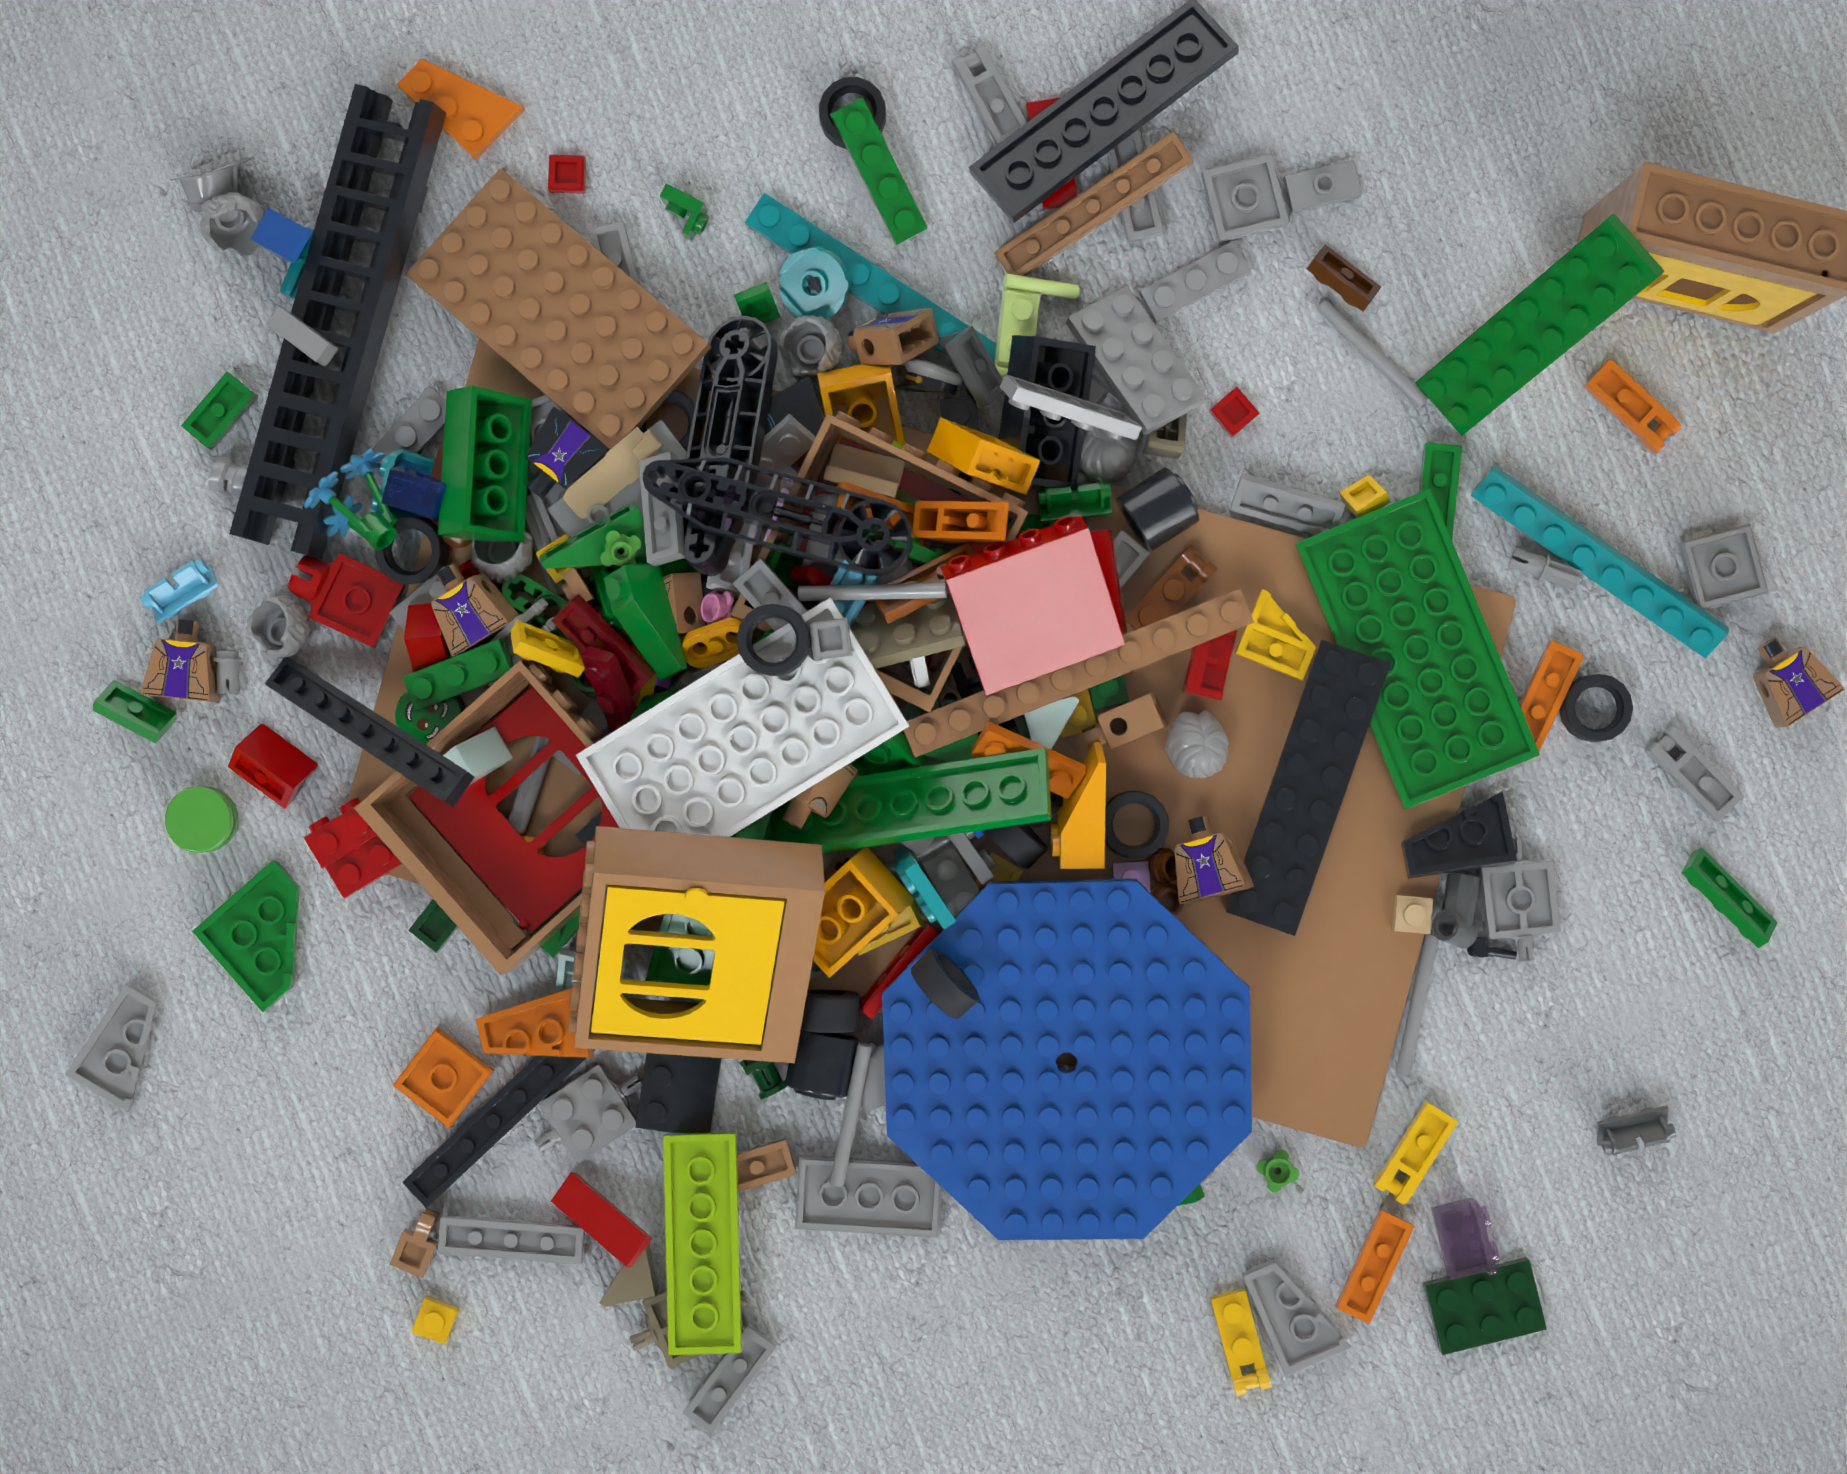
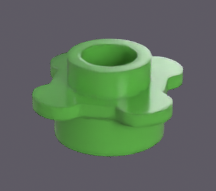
(615, 541)
(1287, 1174)

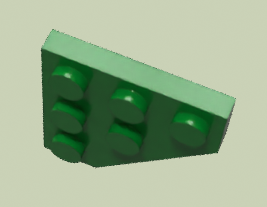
(257, 935)

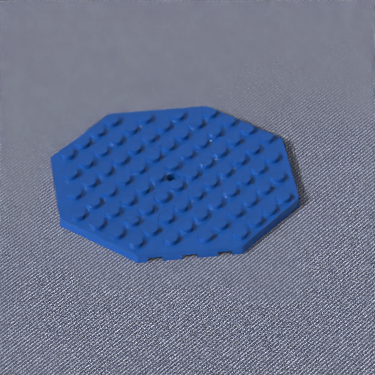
(1154, 1079)

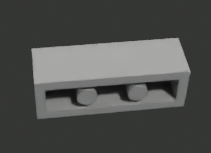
(302, 336)

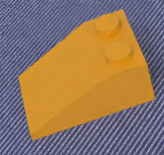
(864, 394)
(1080, 824)
(856, 908)

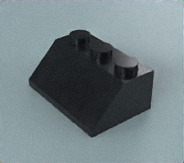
(678, 1093)

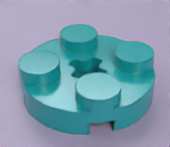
(834, 282)

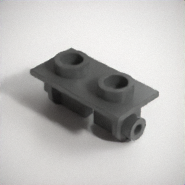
(1620, 1133)

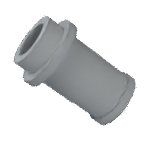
(227, 668)

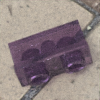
(1465, 1238)

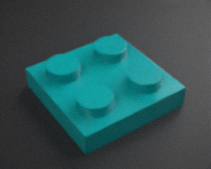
(927, 896)

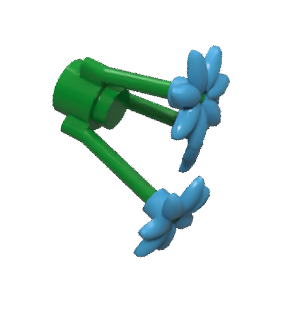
(373, 527)

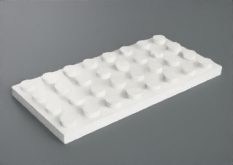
(743, 739)

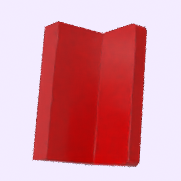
(271, 764)

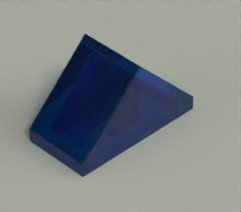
(413, 490)

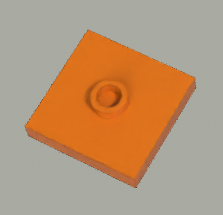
(443, 1077)

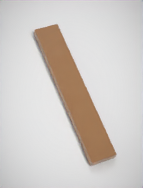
(1095, 206)

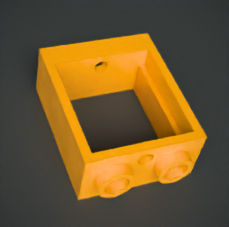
(983, 456)

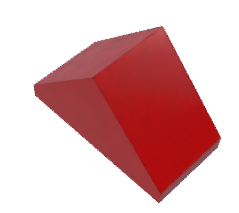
(424, 637)

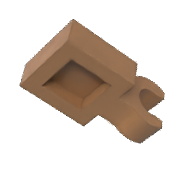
(415, 1247)

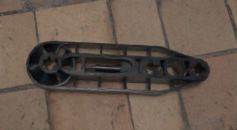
(739, 374)
(759, 505)

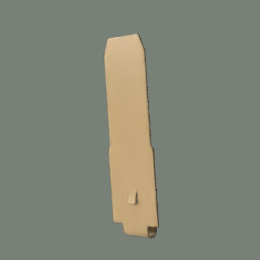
(612, 472)

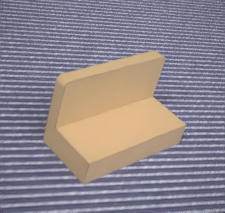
(865, 470)

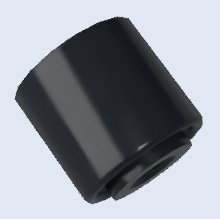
(1158, 509)
(822, 1065)

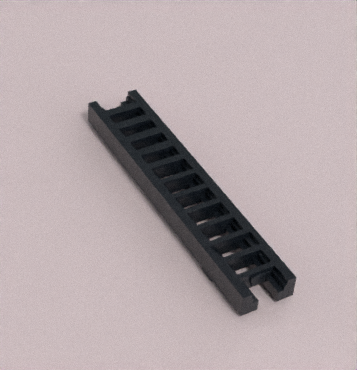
(315, 304)

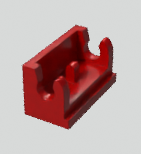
(1209, 667)

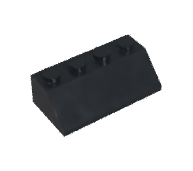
(1055, 443)

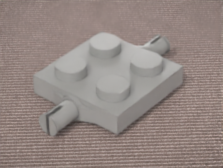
(1520, 901)
(589, 1113)

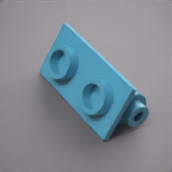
(193, 582)

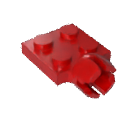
(347, 596)

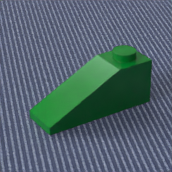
(588, 544)
(645, 613)

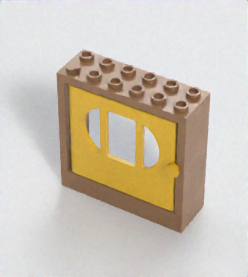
(1730, 247)
(739, 896)

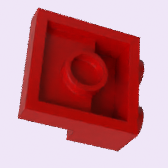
(350, 850)

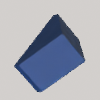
(281, 236)

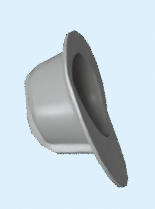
(212, 183)

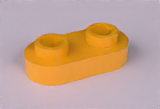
(718, 641)

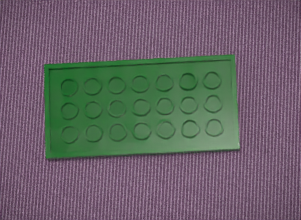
(1403, 597)

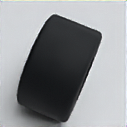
(831, 1011)

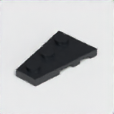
(1465, 842)

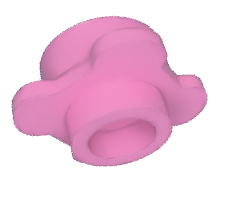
(717, 606)

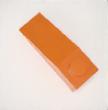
(960, 521)

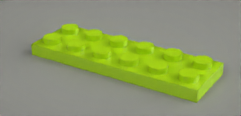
(702, 1243)

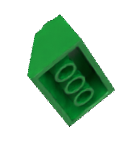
(485, 465)

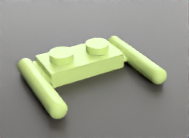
(1020, 310)

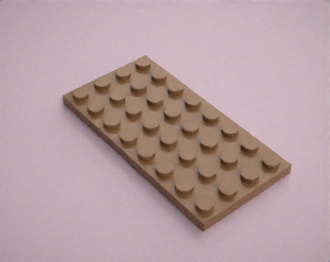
(558, 310)

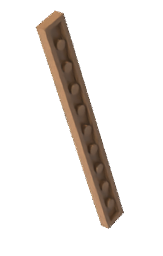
(1140, 649)

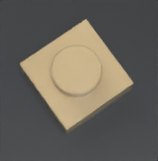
(1412, 914)

